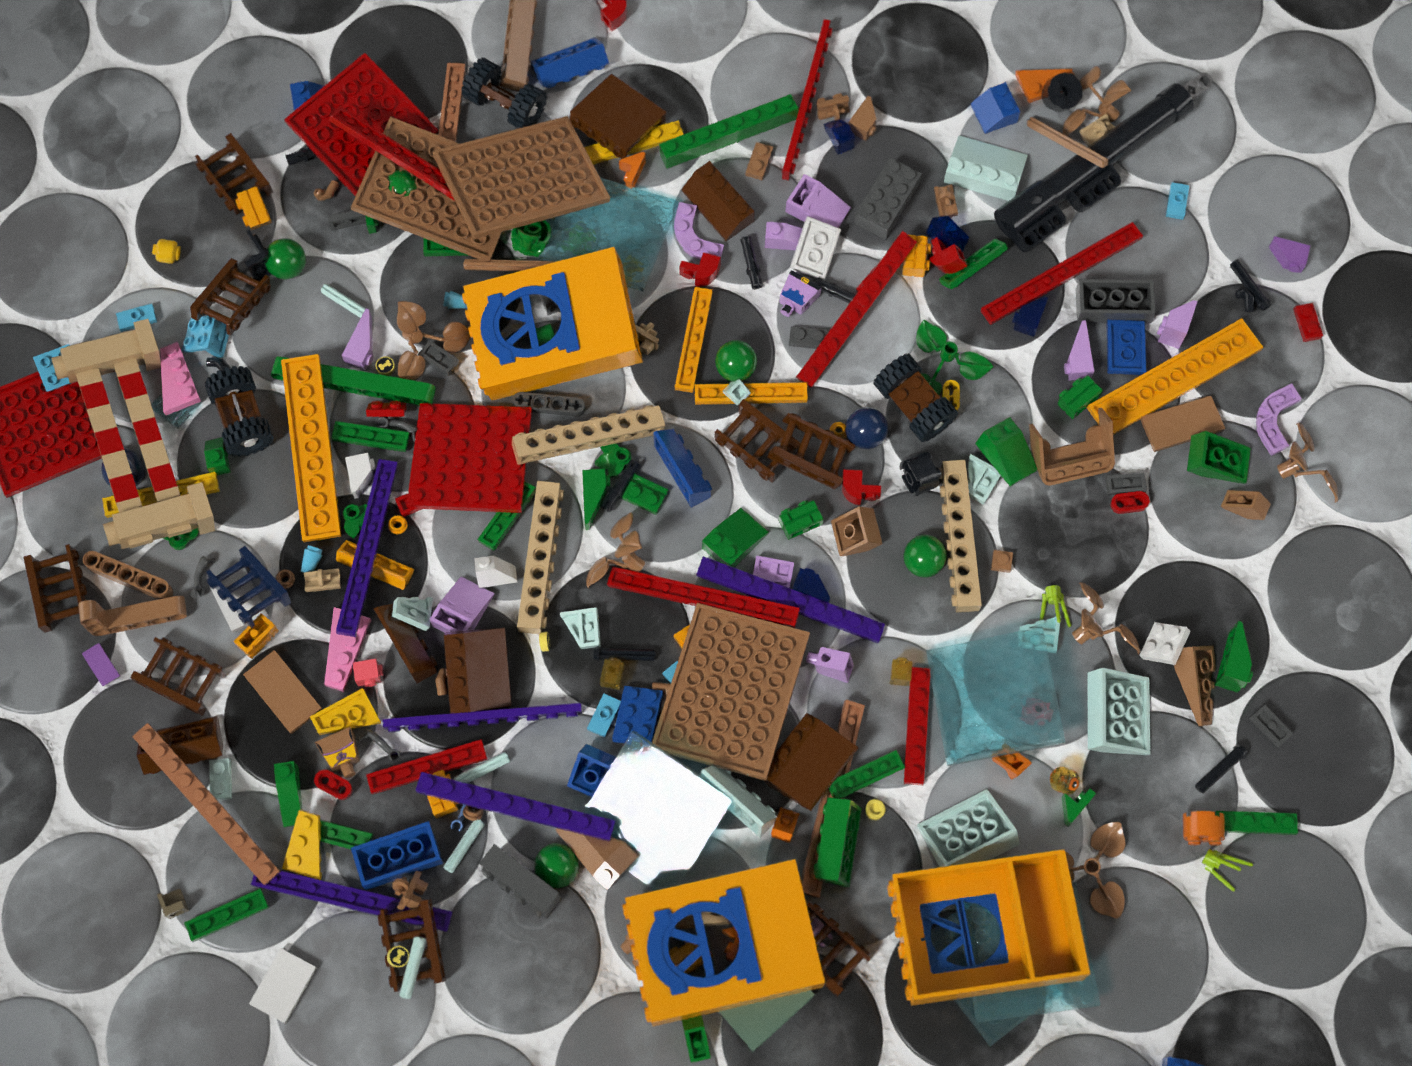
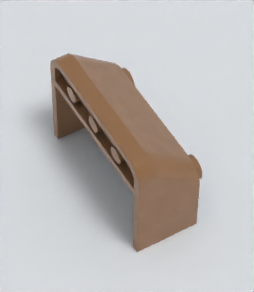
(1078, 459)

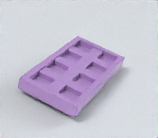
(774, 570)

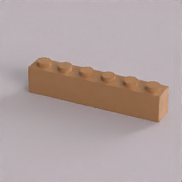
(517, 44)

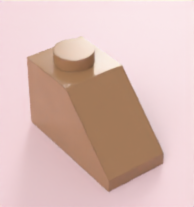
(864, 120)
(1246, 504)

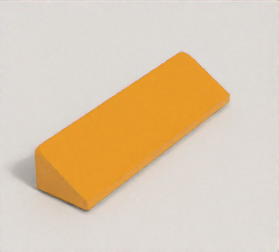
(383, 569)

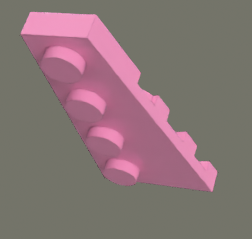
(343, 652)

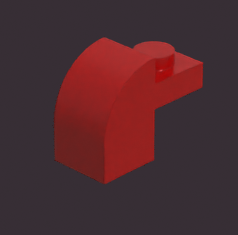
(614, 13)
(948, 259)
(703, 273)
(855, 491)

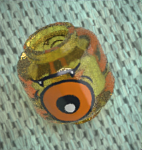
(1064, 780)

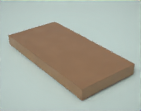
(1179, 423)
(282, 692)

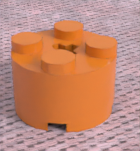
(1203, 827)

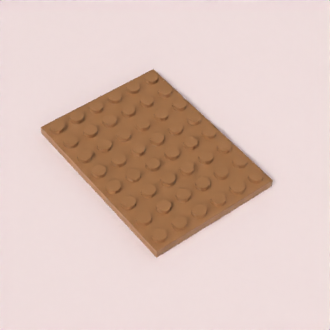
(520, 177)
(426, 209)
(731, 691)

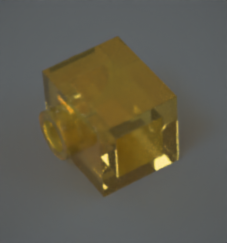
(900, 672)
(612, 673)

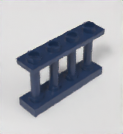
(257, 571)

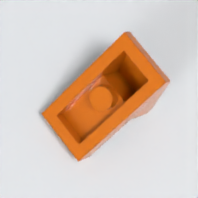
(633, 167)
(1013, 764)
(785, 825)
(732, 948)

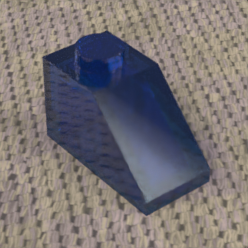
(840, 135)
(947, 232)
(1029, 317)
(811, 584)

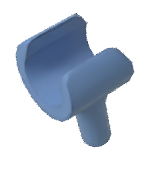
(460, 818)

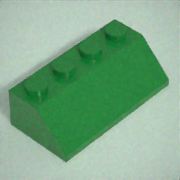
(837, 842)

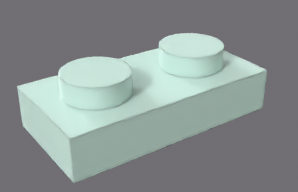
(220, 778)

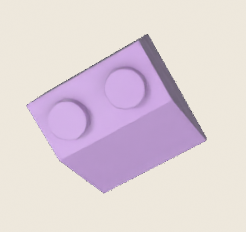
(1176, 325)

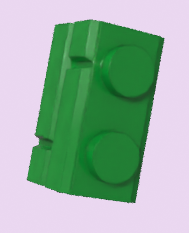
(1079, 396)
(800, 519)

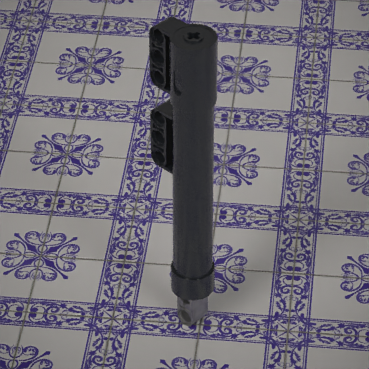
(1078, 177)

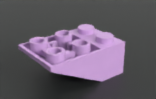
(816, 201)
(461, 607)

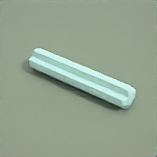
(343, 300)
(483, 768)
(463, 845)
(412, 967)

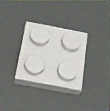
(1165, 643)

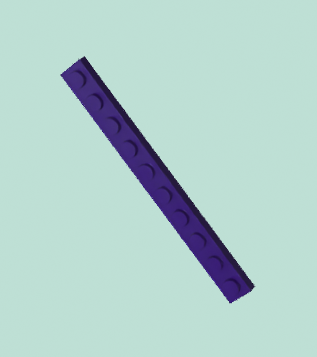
(366, 548)
(809, 606)
(490, 716)
(515, 806)
(345, 897)

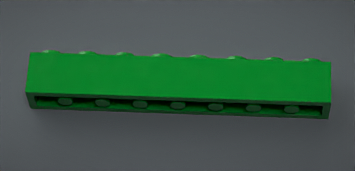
(728, 131)

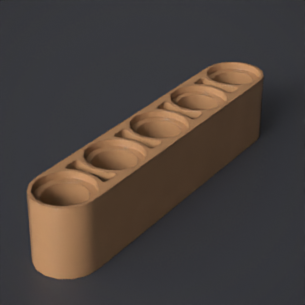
(121, 570)

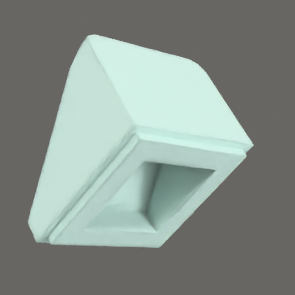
(736, 391)

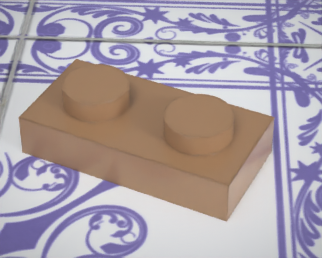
(759, 161)

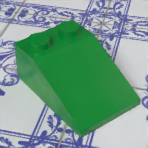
(1007, 451)
(1218, 458)
(734, 538)
(1235, 662)

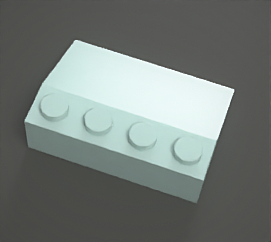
(985, 168)
(1118, 712)
(745, 805)
(969, 832)

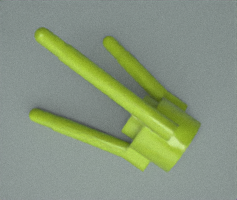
(1054, 597)
(1214, 859)

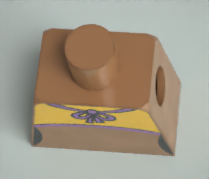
(340, 751)

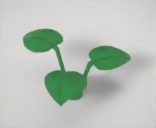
(933, 338)

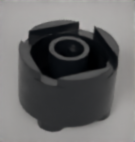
(1062, 82)
(920, 473)

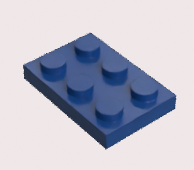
(1126, 347)
(637, 713)

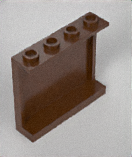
(616, 116)

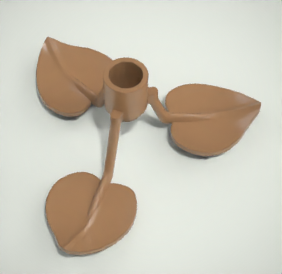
(1113, 93)
(408, 319)
(1296, 460)
(625, 550)
(1091, 629)
(1111, 841)

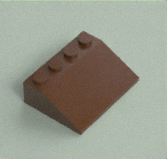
(477, 670)
(809, 761)

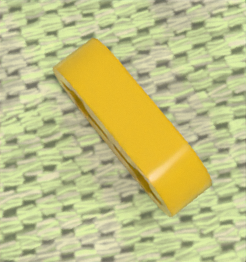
(955, 397)

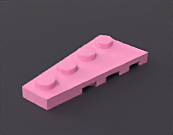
(177, 382)

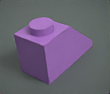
(1290, 253)

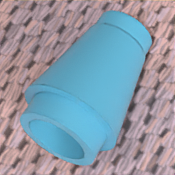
(454, 301)
(311, 558)

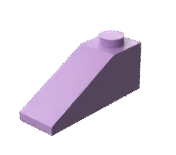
(782, 236)
(360, 346)
(1080, 358)

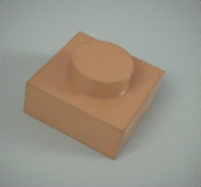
(1001, 561)

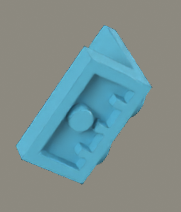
(206, 335)
(47, 371)

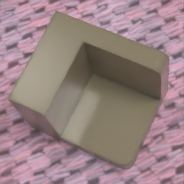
(173, 903)

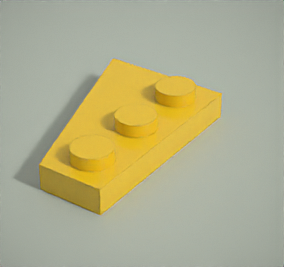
(351, 711)
(304, 846)

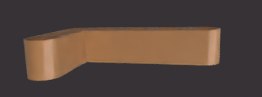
(105, 622)

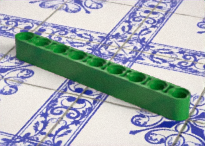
(369, 384)

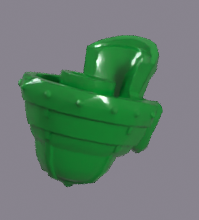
(531, 238)

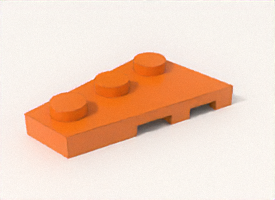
(1033, 81)

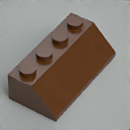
(718, 201)
(407, 644)
(190, 741)

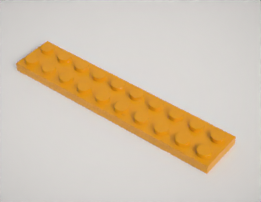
(1177, 375)
(311, 448)

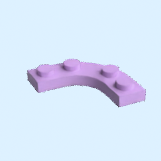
(687, 238)
(1267, 418)

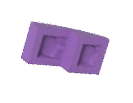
(100, 664)

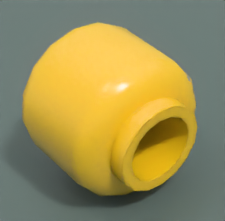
(166, 251)

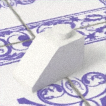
(360, 472)
(494, 571)

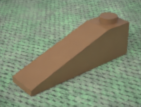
(1194, 673)
(602, 858)

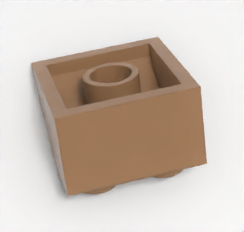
(856, 531)

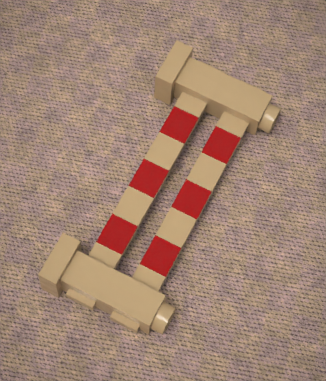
(172, 512)

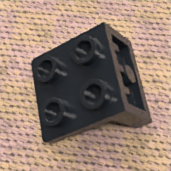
(256, 263)

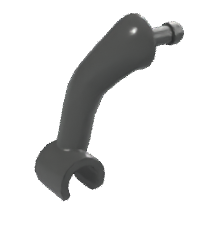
(401, 424)
(198, 576)
(380, 742)

